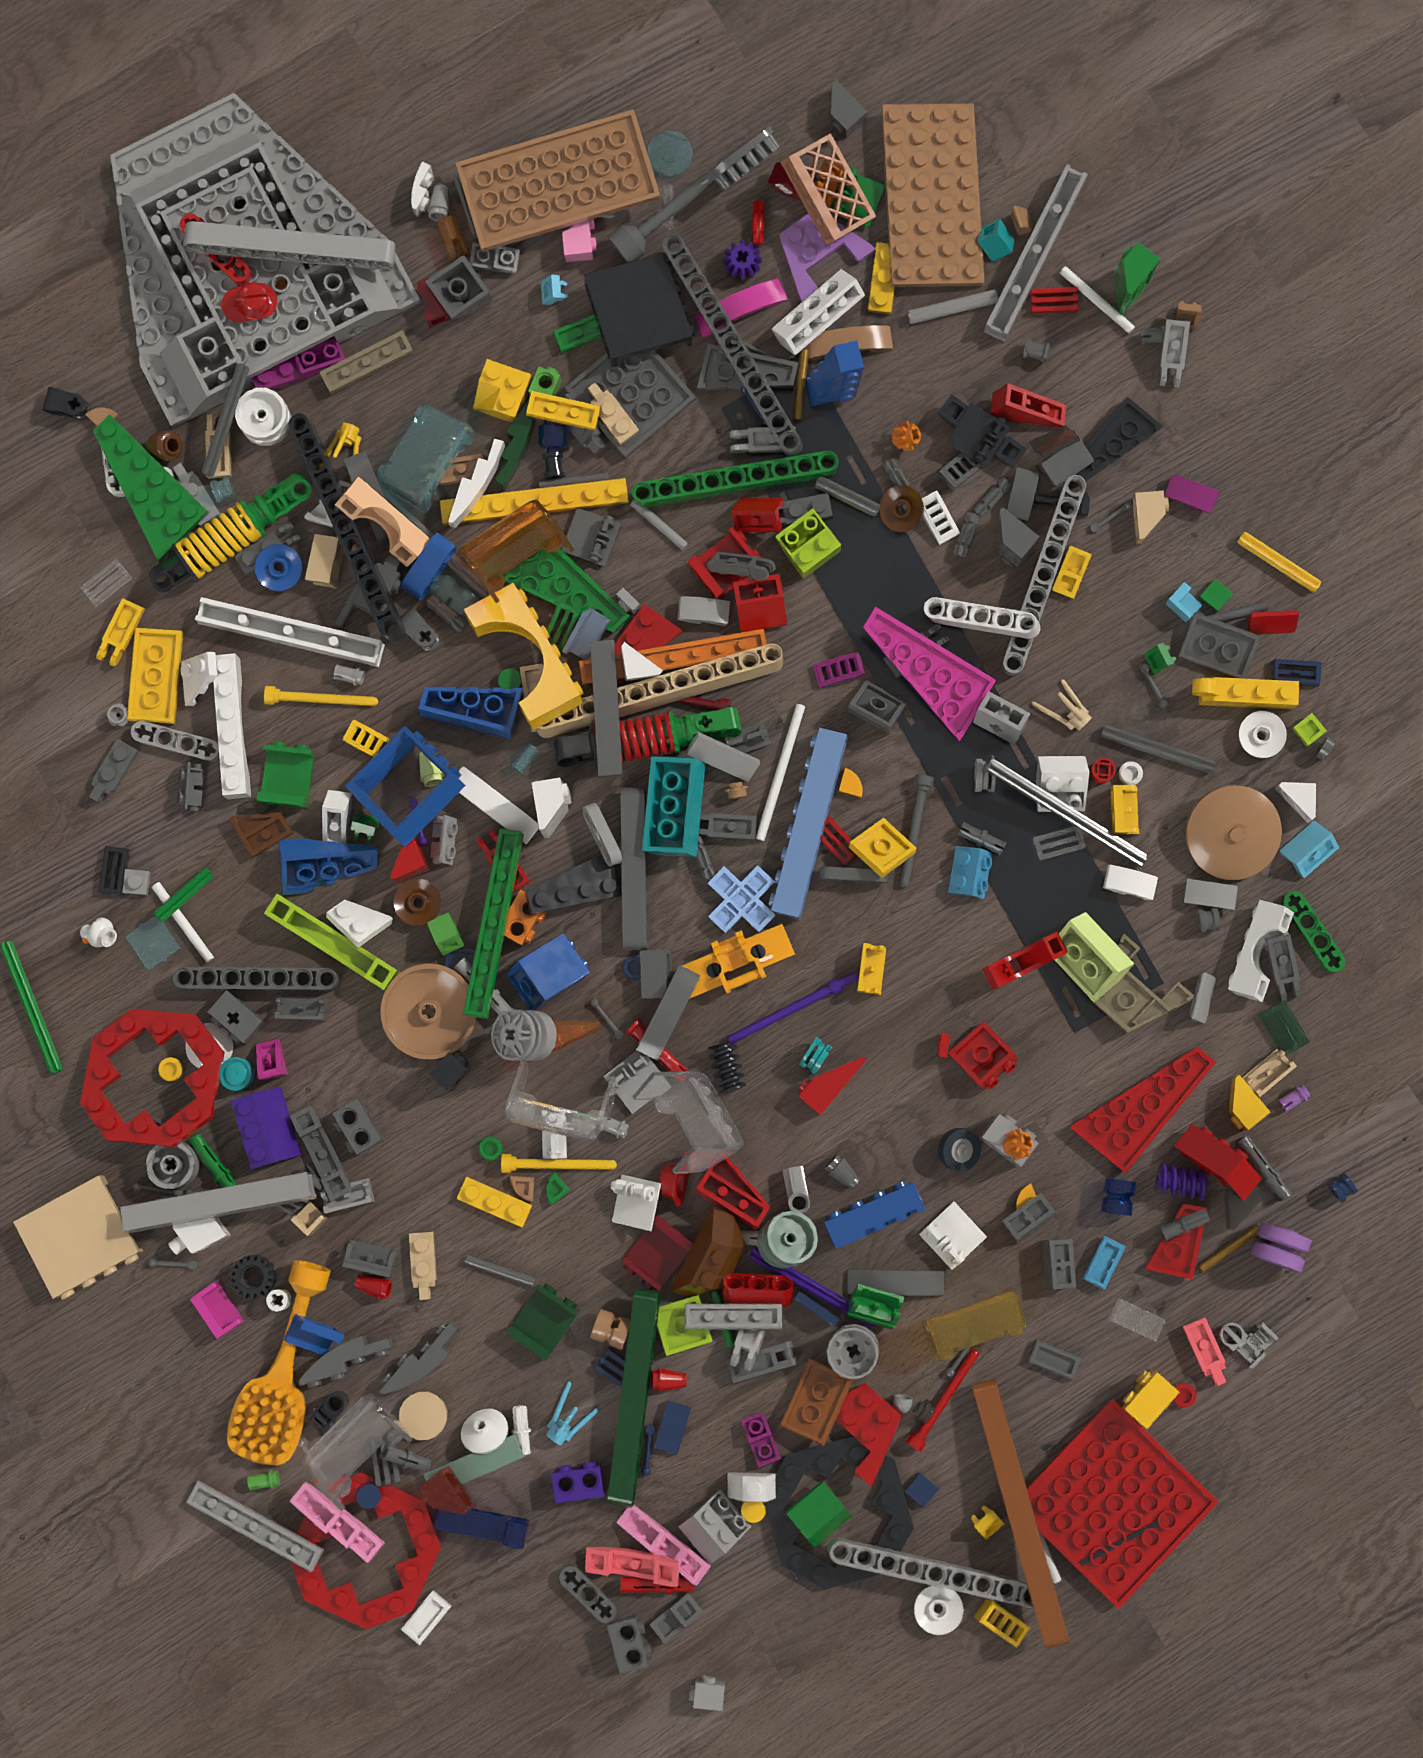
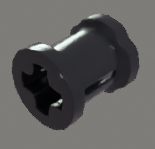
(553, 465)

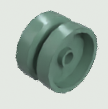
(792, 1227)

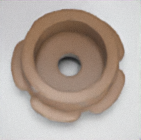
(736, 790)

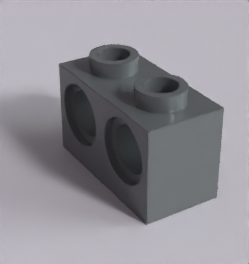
(362, 1123)
(623, 1644)

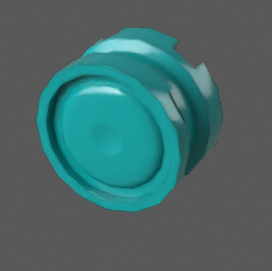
(817, 1057)
(236, 1074)

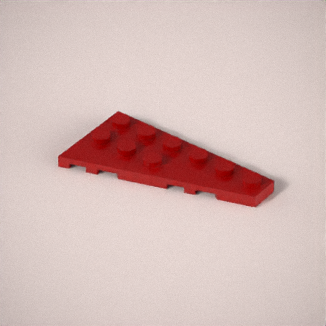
(1135, 1117)

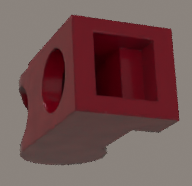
(436, 313)

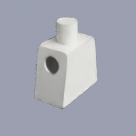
(198, 1235)

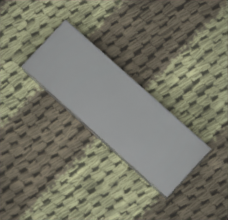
(723, 757)

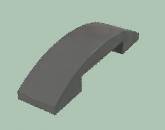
(361, 467)
(668, 1012)
(322, 1153)
(898, 1281)

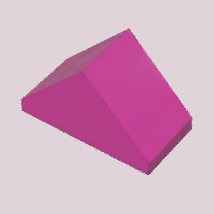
(270, 1060)

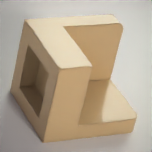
(309, 1219)

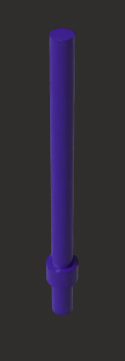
(835, 986)

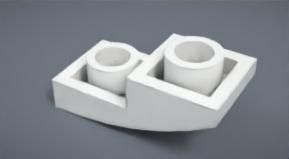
(420, 195)
(1130, 882)

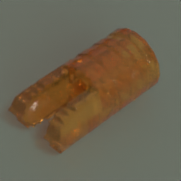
(451, 235)

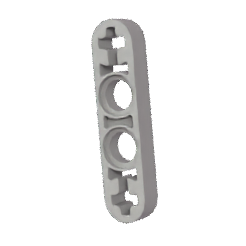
(176, 740)

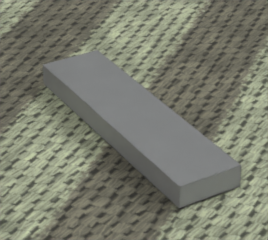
(733, 1316)

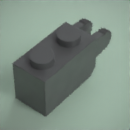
(391, 575)

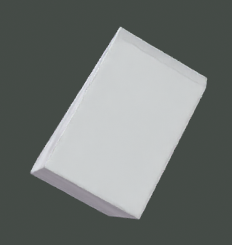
(636, 665)
(1300, 797)

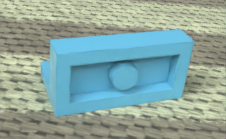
(1310, 848)

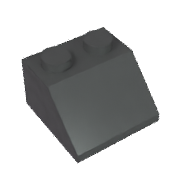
(459, 289)
(1014, 538)

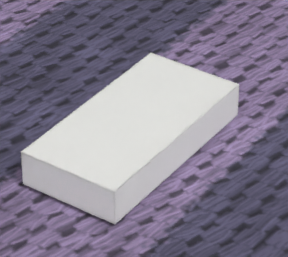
(426, 1617)

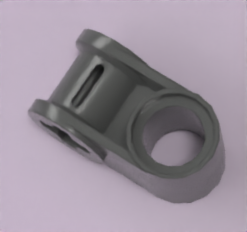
(417, 628)

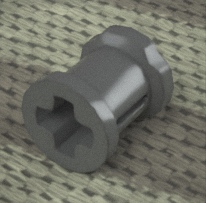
(1035, 350)

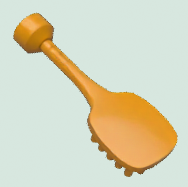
(271, 1408)

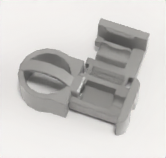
(1250, 1347)

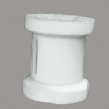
(271, 1298)

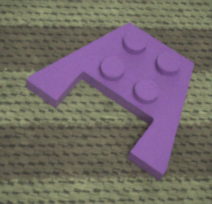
(806, 248)

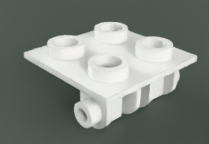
(635, 1202)
(953, 1235)

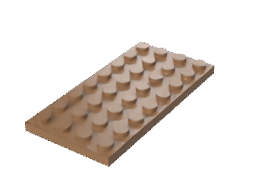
(558, 180)
(932, 195)

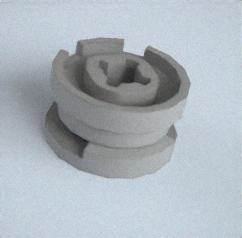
(983, 779)

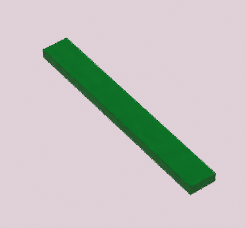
(493, 923)

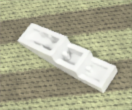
(472, 490)
(496, 805)

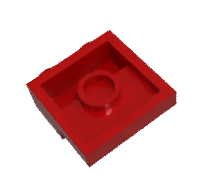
(984, 1056)

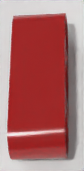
(757, 1289)

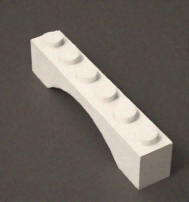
(232, 754)

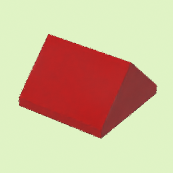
(409, 863)

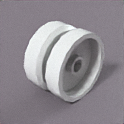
(253, 407)

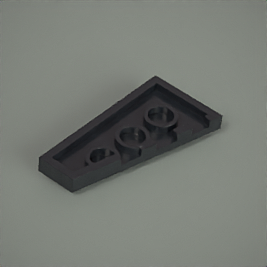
(1119, 435)
(578, 886)

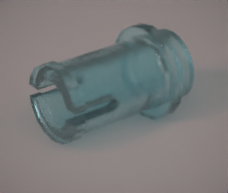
(525, 757)

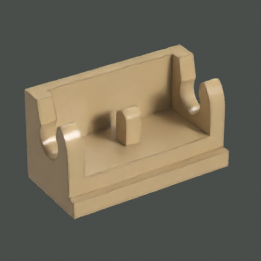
(325, 561)
(1269, 1072)

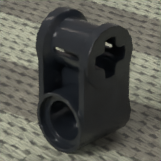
(63, 403)
(325, 1415)

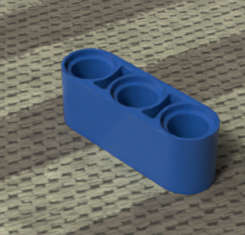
(427, 566)

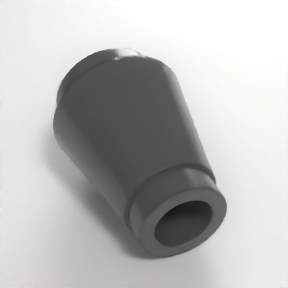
(841, 1171)

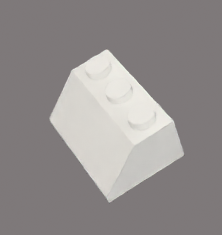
(551, 803)

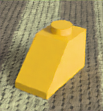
(1245, 1105)

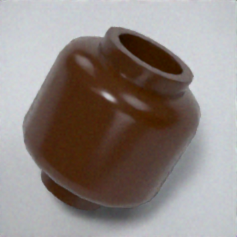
(164, 445)

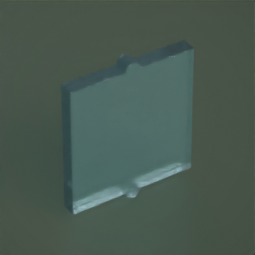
(153, 942)

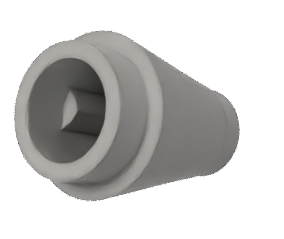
(439, 203)

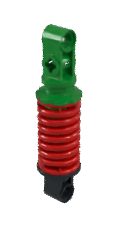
(660, 736)

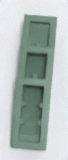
(476, 1465)

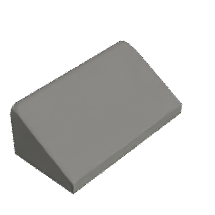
(1202, 998)

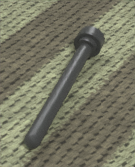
(923, 785)

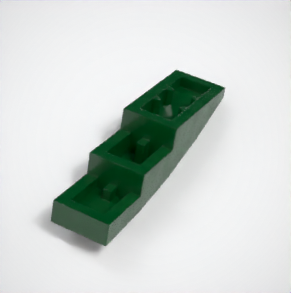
(520, 435)

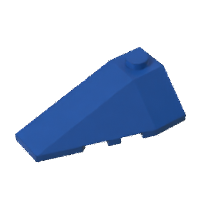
(317, 862)

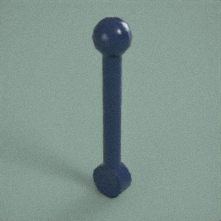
(762, 422)
(650, 1429)

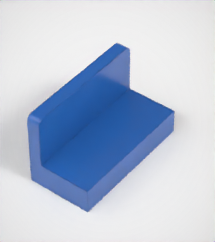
(312, 1334)

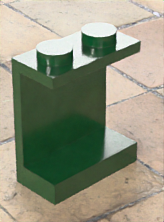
(543, 1321)

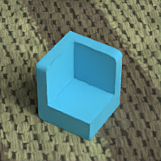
(1183, 602)

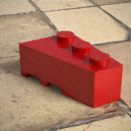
(1219, 1160)
(731, 1192)

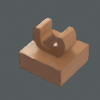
(1189, 312)

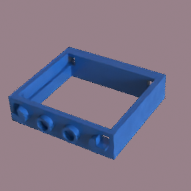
(384, 762)

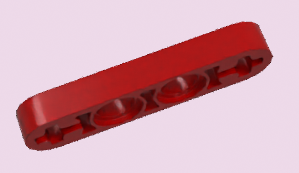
(231, 274)

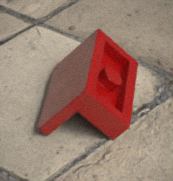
(757, 514)

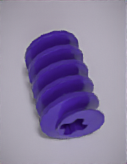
(1181, 1181)

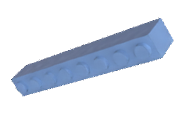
(809, 823)

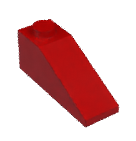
(1027, 407)
(825, 1087)

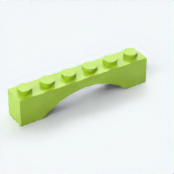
(331, 942)

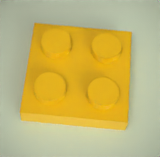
(882, 847)

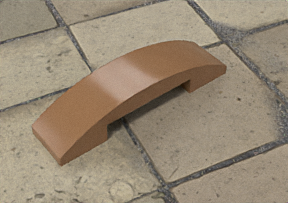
(868, 337)

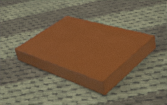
(816, 1402)

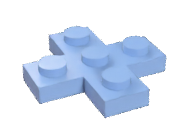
(741, 899)

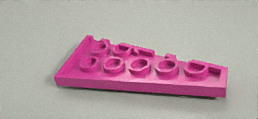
(941, 678)

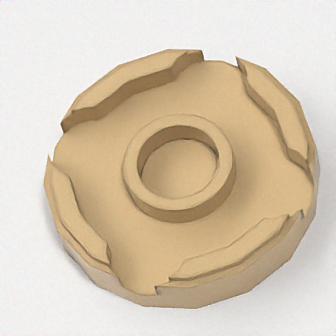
(423, 1415)

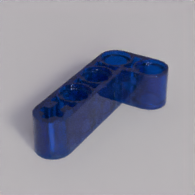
(486, 1525)

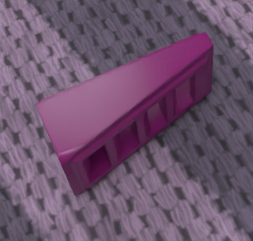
(837, 661)

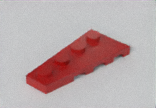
(646, 632)

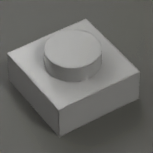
(627, 602)
(136, 882)

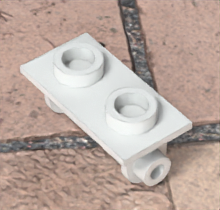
(553, 1145)

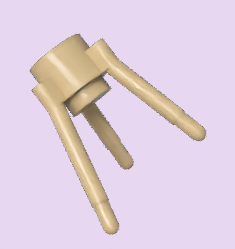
(1078, 716)

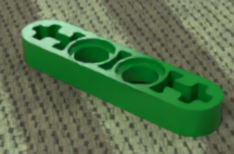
(1316, 929)

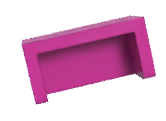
(217, 1310)

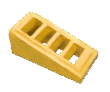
(364, 729)
(988, 1614)

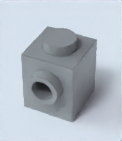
(707, 1693)

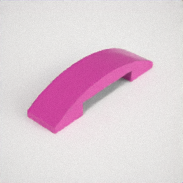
(745, 303)

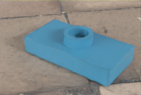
(1104, 1262)

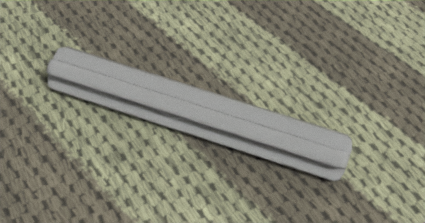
(952, 306)

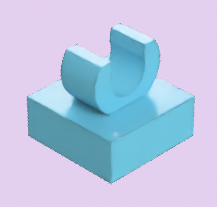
(551, 290)

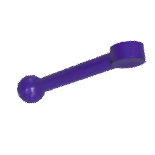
(422, 840)

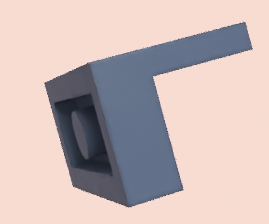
(588, 629)

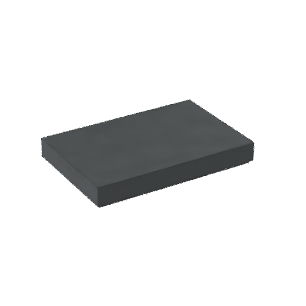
(1219, 646)

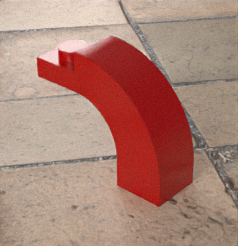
(1025, 961)

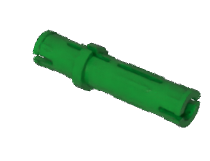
(211, 1161)

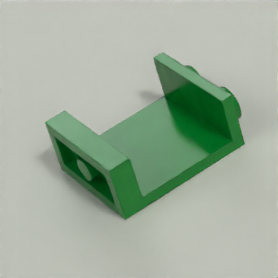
(286, 775)

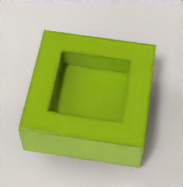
(1309, 729)

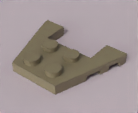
(1132, 1003)

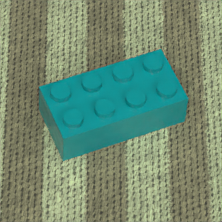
(673, 806)

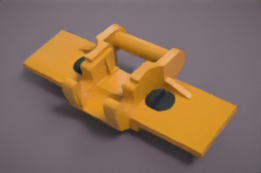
(736, 952)

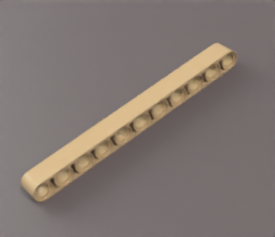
(671, 690)

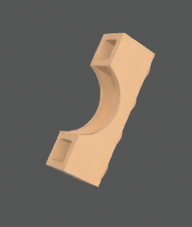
(404, 537)

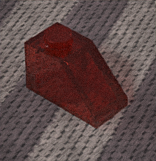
(446, 1493)

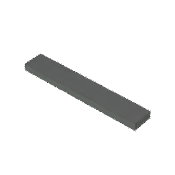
(606, 709)

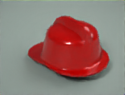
(249, 302)
(673, 1185)

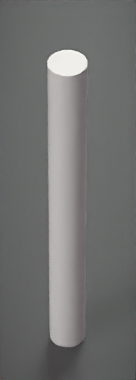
(1097, 300)
(185, 925)

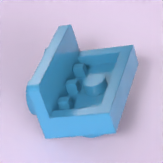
(970, 872)

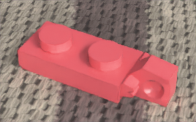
(1205, 1349)

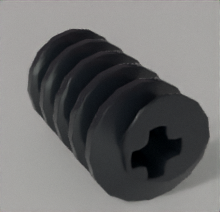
(726, 1067)

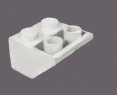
(1063, 778)

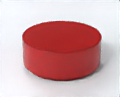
(1186, 1395)

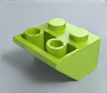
(808, 543)

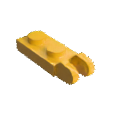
(120, 630)

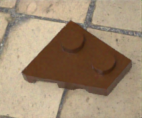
(261, 831)

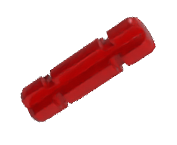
(757, 228)

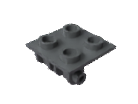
(592, 536)

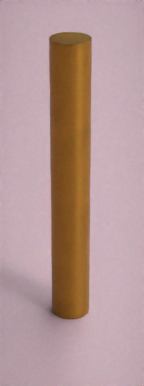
(800, 385)
(1229, 1249)

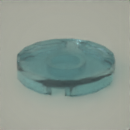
(670, 154)

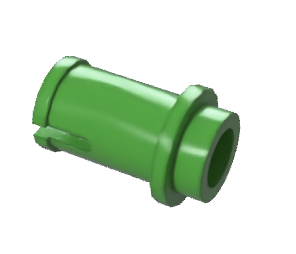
(264, 1480)

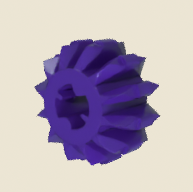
(742, 269)

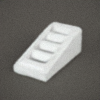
(944, 514)

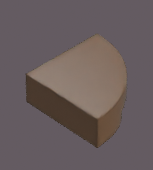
(99, 414)
(523, 1186)

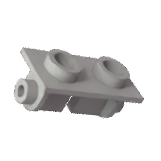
(444, 850)

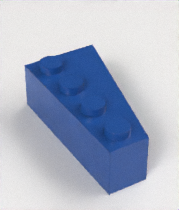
(836, 375)
(476, 709)
(874, 1214)

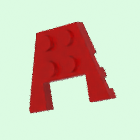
(872, 1424)

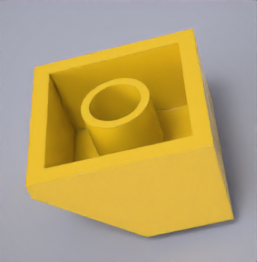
(502, 391)
(1150, 1397)

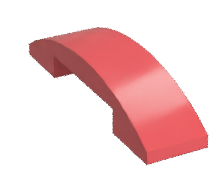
(632, 1563)

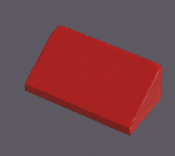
(1273, 622)

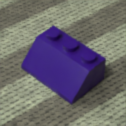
(266, 1127)

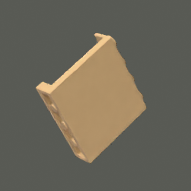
(77, 1238)

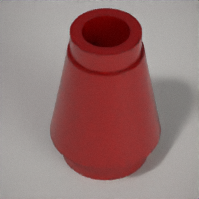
(375, 1286)
(667, 1380)

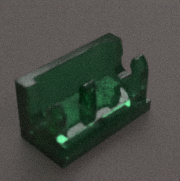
(1284, 1028)

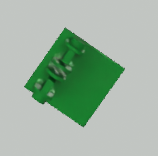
(872, 191)

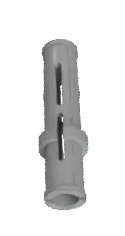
(464, 969)

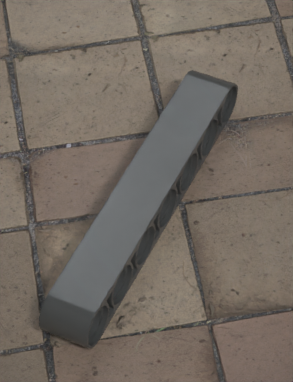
(633, 869)
(245, 974)

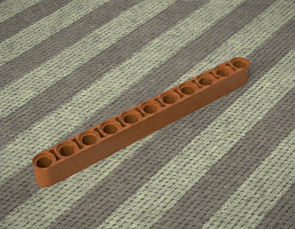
(1020, 1513)

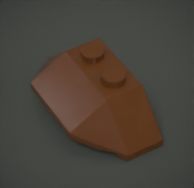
(711, 1256)

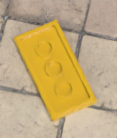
(155, 676)

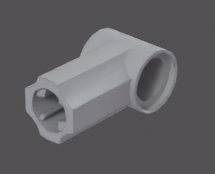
(796, 1187)

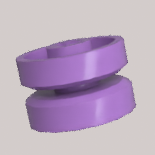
(1281, 1245)

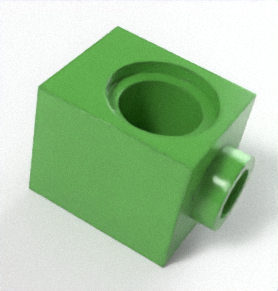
(546, 374)
(445, 934)

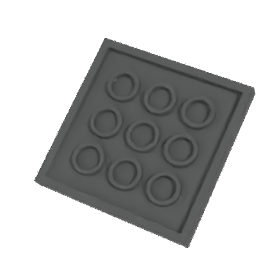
(642, 387)

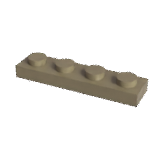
(366, 362)

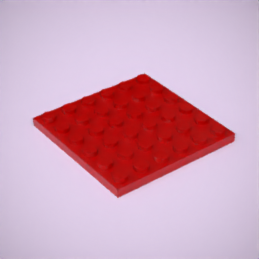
(1106, 1488)

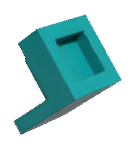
(996, 240)

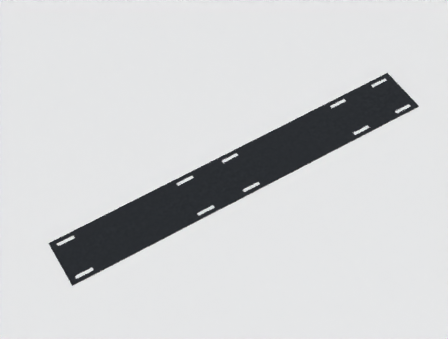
(887, 573)

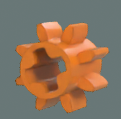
(906, 436)
(1017, 1144)

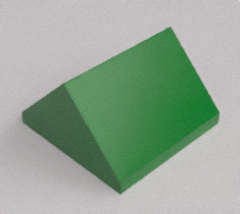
(818, 1514)

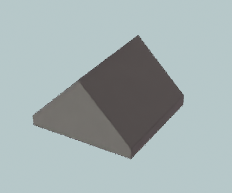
(876, 707)

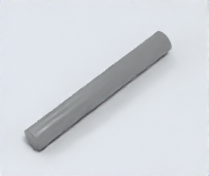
(661, 526)

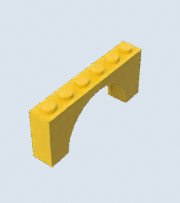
(555, 690)

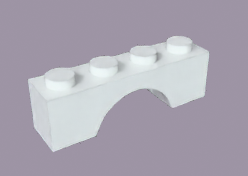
(1267, 921)

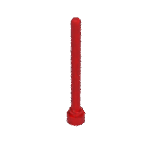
(918, 1439)

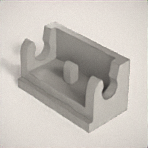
(360, 1195)

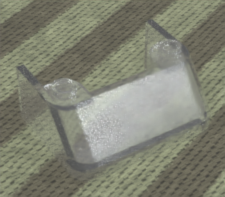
(526, 1111)
(699, 1113)
(350, 1445)

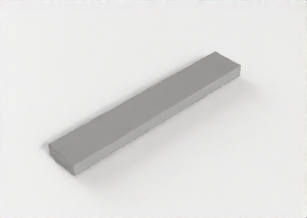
(255, 1526)

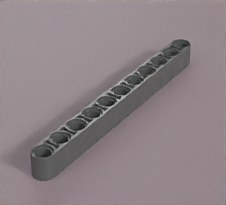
(728, 334)

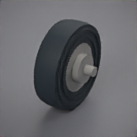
(959, 1149)

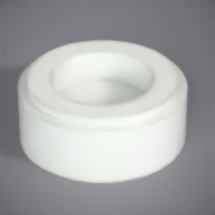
(1130, 773)

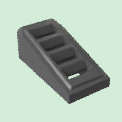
(952, 483)

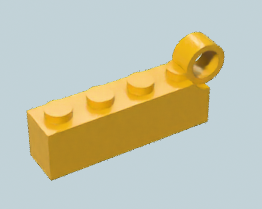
(1246, 692)

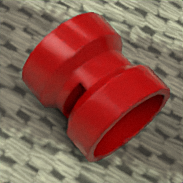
(1102, 774)

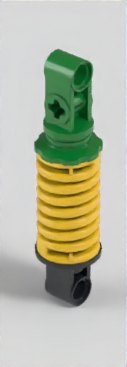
(244, 523)

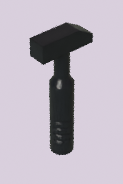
(1053, 500)

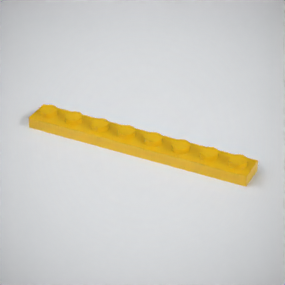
(551, 498)

